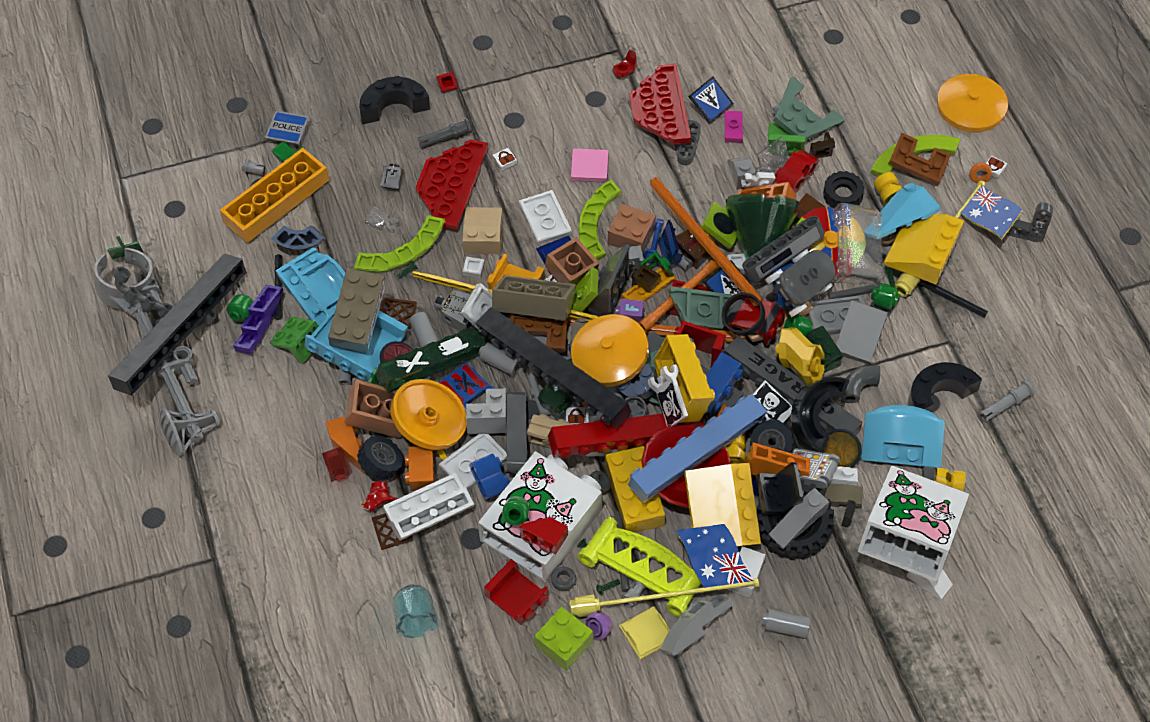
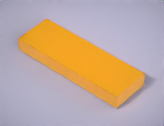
(639, 293)

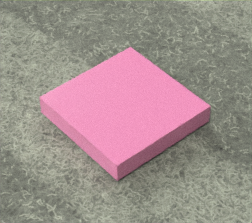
(589, 165)

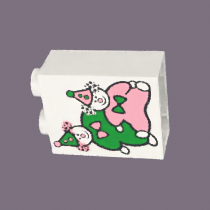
(552, 494)
(913, 523)

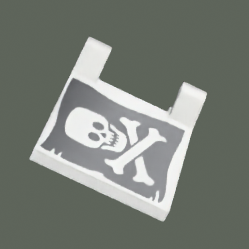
(669, 395)
(774, 403)

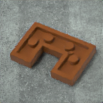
(928, 170)
(554, 330)

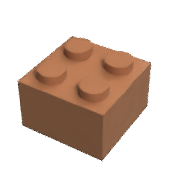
(631, 227)
(570, 262)

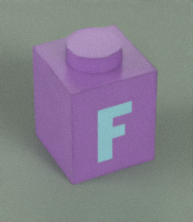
(631, 309)

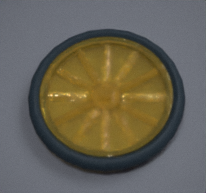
(845, 445)

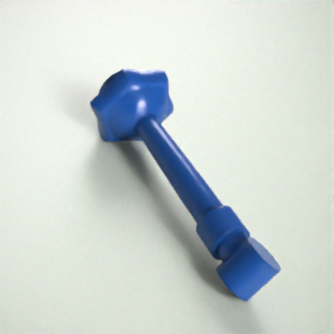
(658, 228)

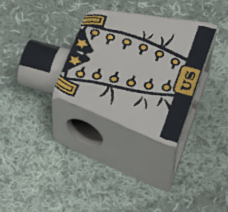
(452, 309)

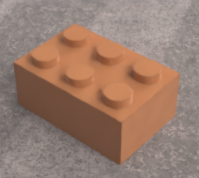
(370, 408)

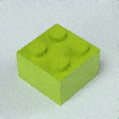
(563, 638)

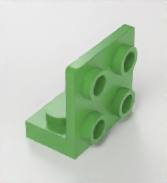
(793, 142)
(293, 337)

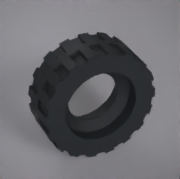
(846, 179)

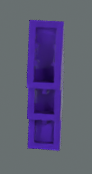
(260, 316)

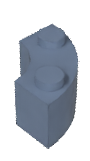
(299, 239)

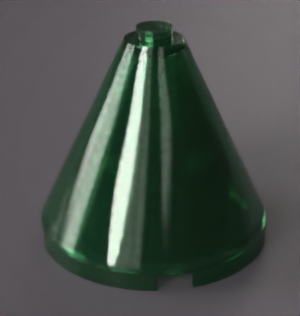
(760, 219)

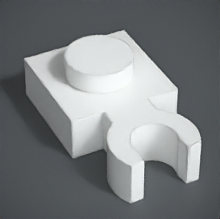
(757, 180)

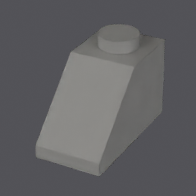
(739, 167)

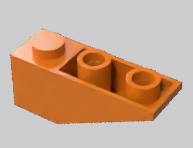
(344, 437)

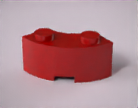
(797, 169)

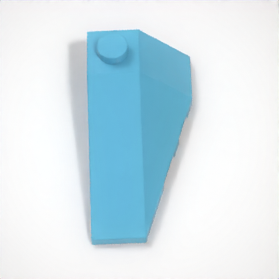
(906, 206)

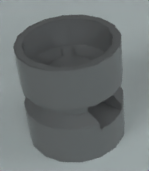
(637, 406)

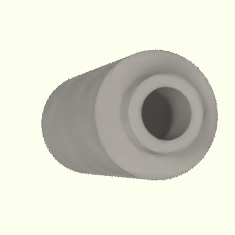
(423, 329)
(499, 359)
(786, 623)

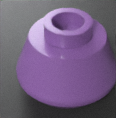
(600, 624)

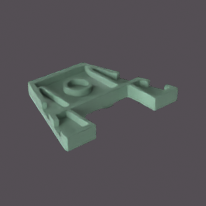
(799, 119)

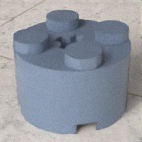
(641, 387)

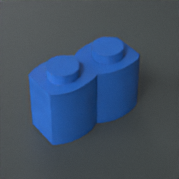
(489, 476)

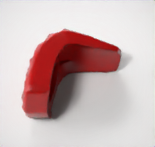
(627, 66)

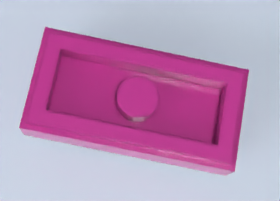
(733, 126)

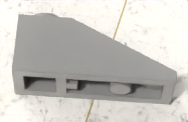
(800, 518)

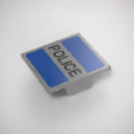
(287, 127)

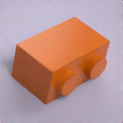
(420, 467)

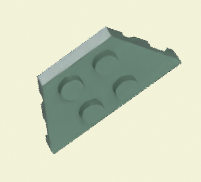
(700, 306)

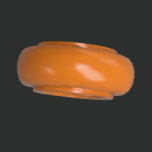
(980, 166)

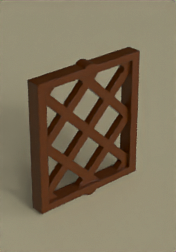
(397, 302)
(382, 544)

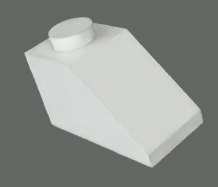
(937, 588)

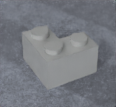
(488, 416)

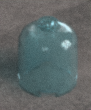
(414, 611)

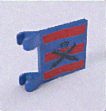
(465, 383)

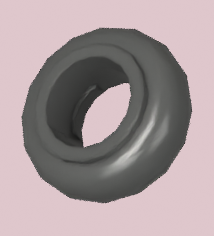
(602, 479)
(563, 585)

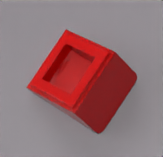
(446, 82)

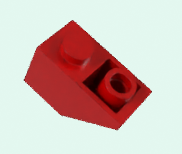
(545, 533)

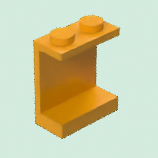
(504, 268)

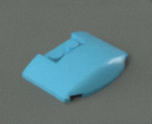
(313, 282)
(903, 436)

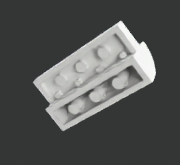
(428, 506)

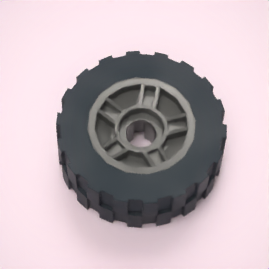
(776, 430)
(380, 457)

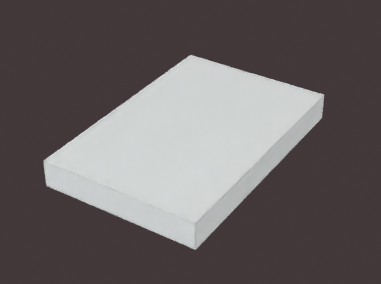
(545, 217)
(474, 449)

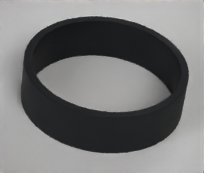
(733, 299)

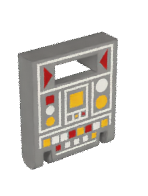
(821, 467)

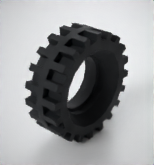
(802, 545)

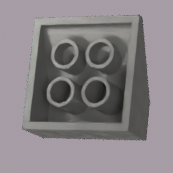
(611, 283)

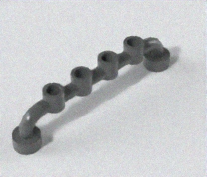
(148, 302)

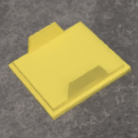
(645, 632)

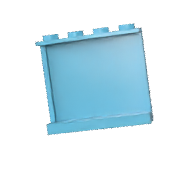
(358, 363)

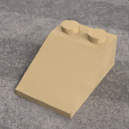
(482, 230)

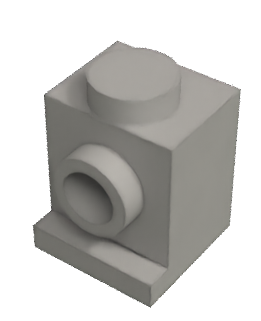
(635, 257)

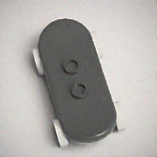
(804, 279)

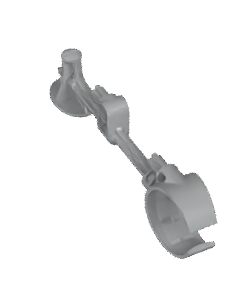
(177, 362)

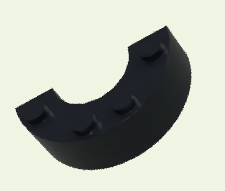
(392, 91)
(942, 377)
(806, 410)

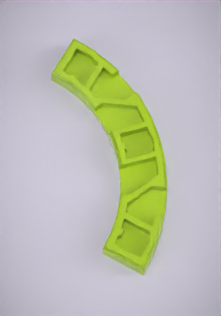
(925, 143)
(590, 216)
(404, 254)

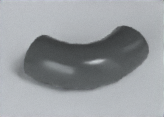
(858, 379)

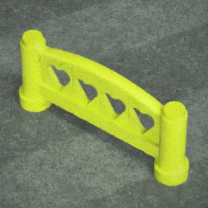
(602, 549)

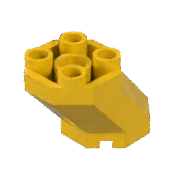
(800, 355)

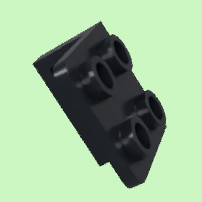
(780, 491)

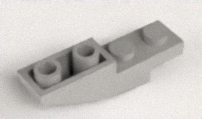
(689, 625)

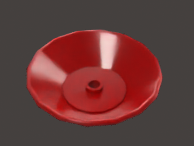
(668, 437)

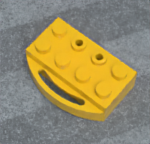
(690, 376)

